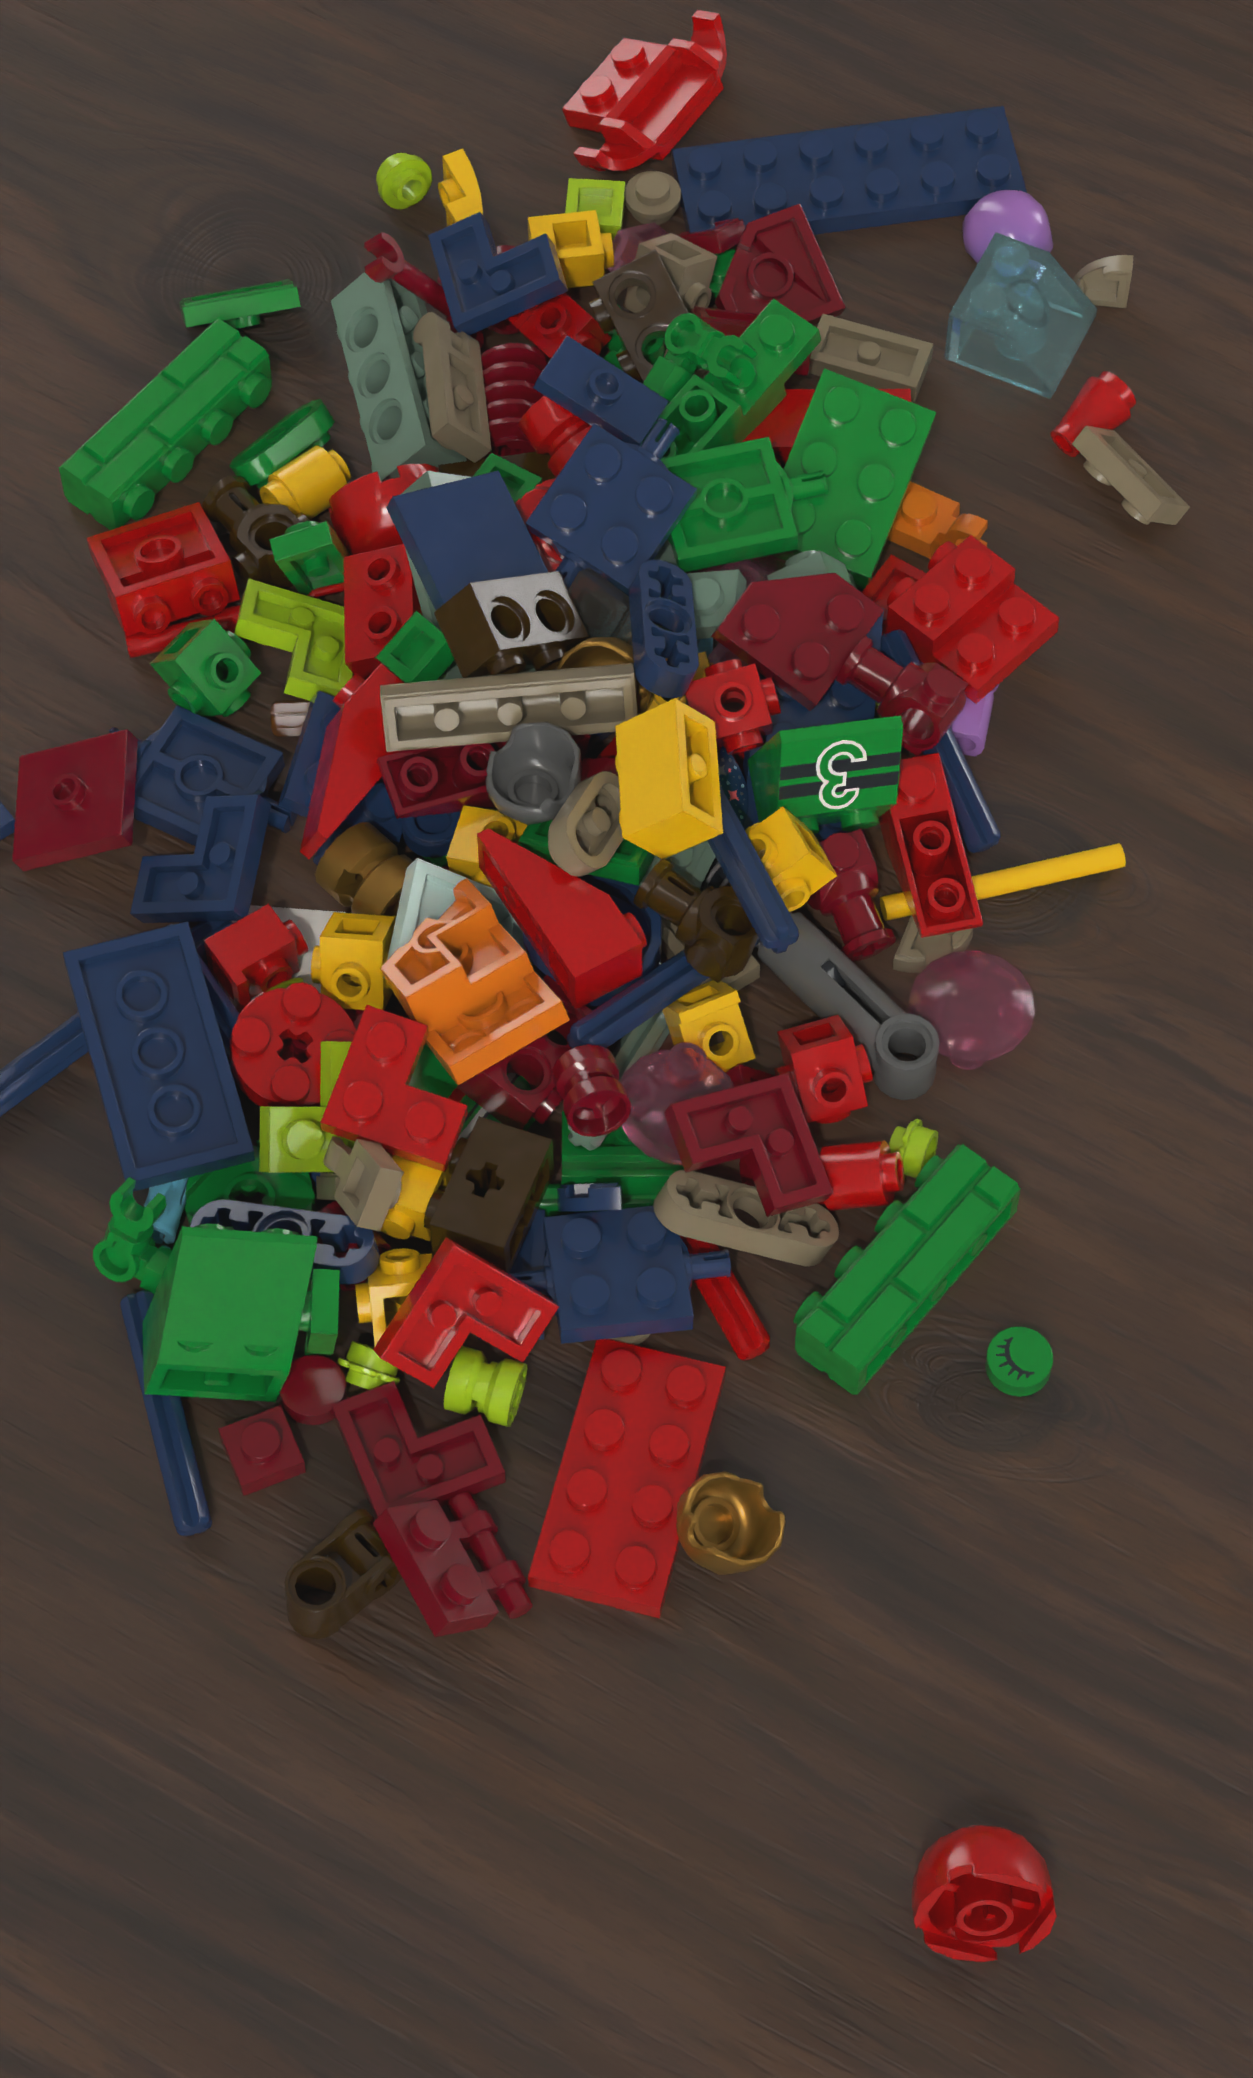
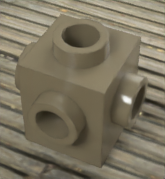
(687, 266)

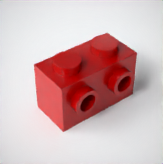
(376, 604)

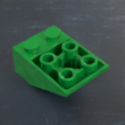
(227, 1313)

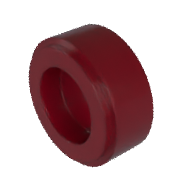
(312, 1388)

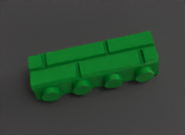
(167, 426)
(905, 1268)

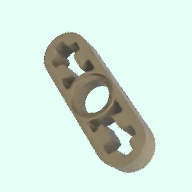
(703, 1210)

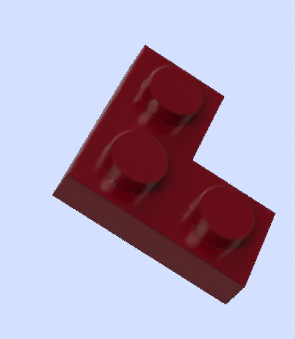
(763, 1126)
(406, 1469)

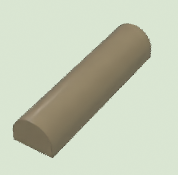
(490, 706)

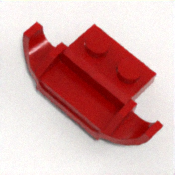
(649, 95)

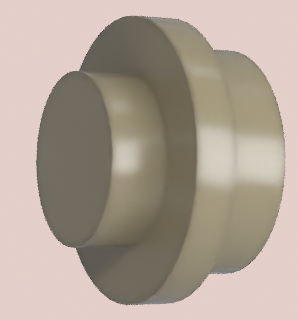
(652, 197)

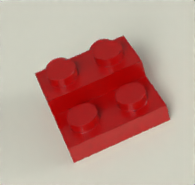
(164, 569)
(970, 616)

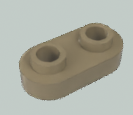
(587, 826)

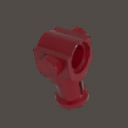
(923, 695)
(851, 896)

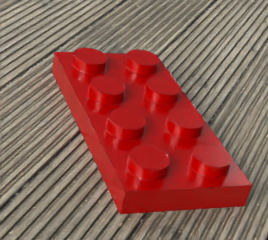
(622, 1475)

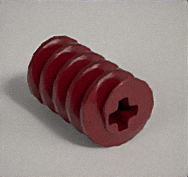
(508, 382)

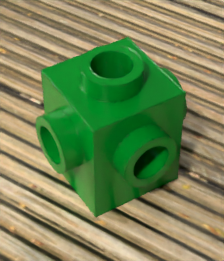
(207, 669)

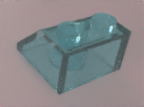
(1019, 317)

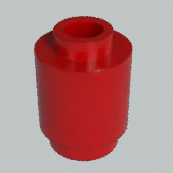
(862, 1174)

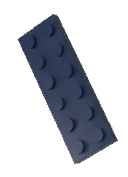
(853, 172)

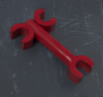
(391, 264)

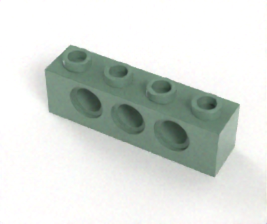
(388, 374)

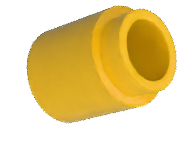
(307, 482)

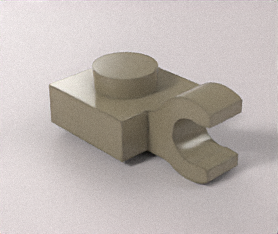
(367, 1181)

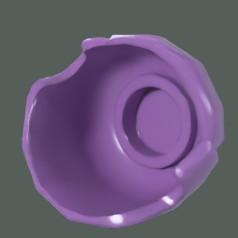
(1009, 214)

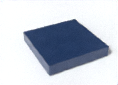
(464, 535)

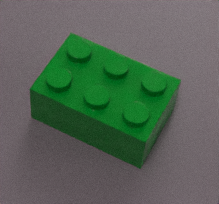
(868, 455)

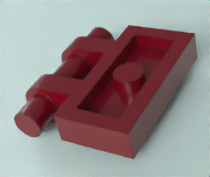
(439, 1571)

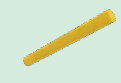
(1026, 876)

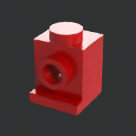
(553, 320)
(254, 955)

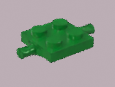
(739, 504)

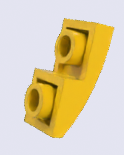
(460, 188)

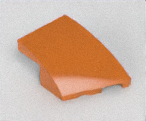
(471, 987)

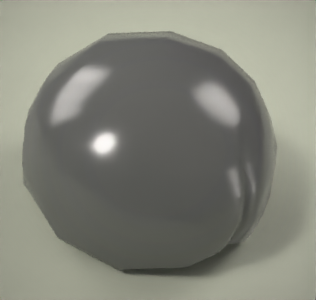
(534, 772)

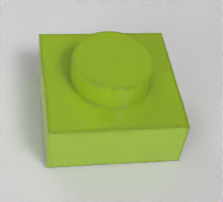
(600, 195)

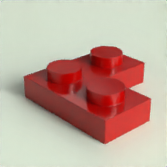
(375, 1096)
(457, 1298)

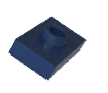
(600, 393)

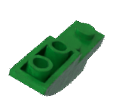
(721, 415)

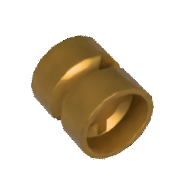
(363, 871)

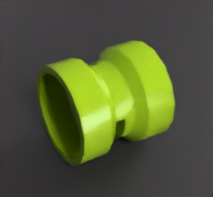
(490, 1387)

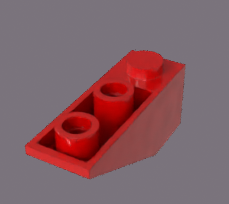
(929, 850)

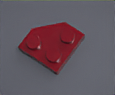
(782, 263)
(798, 631)

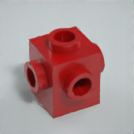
(733, 683)
(825, 1069)

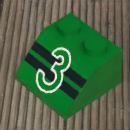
(830, 773)

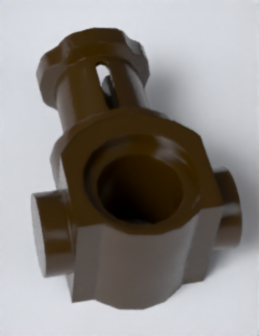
(250, 529)
(708, 920)

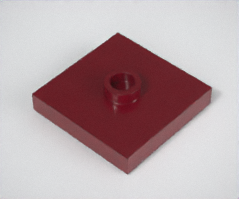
(75, 800)

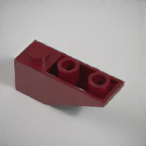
(437, 779)

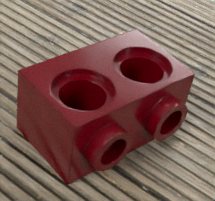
(533, 1062)

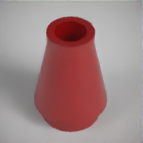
(1100, 403)

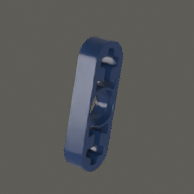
(655, 644)
(333, 1229)

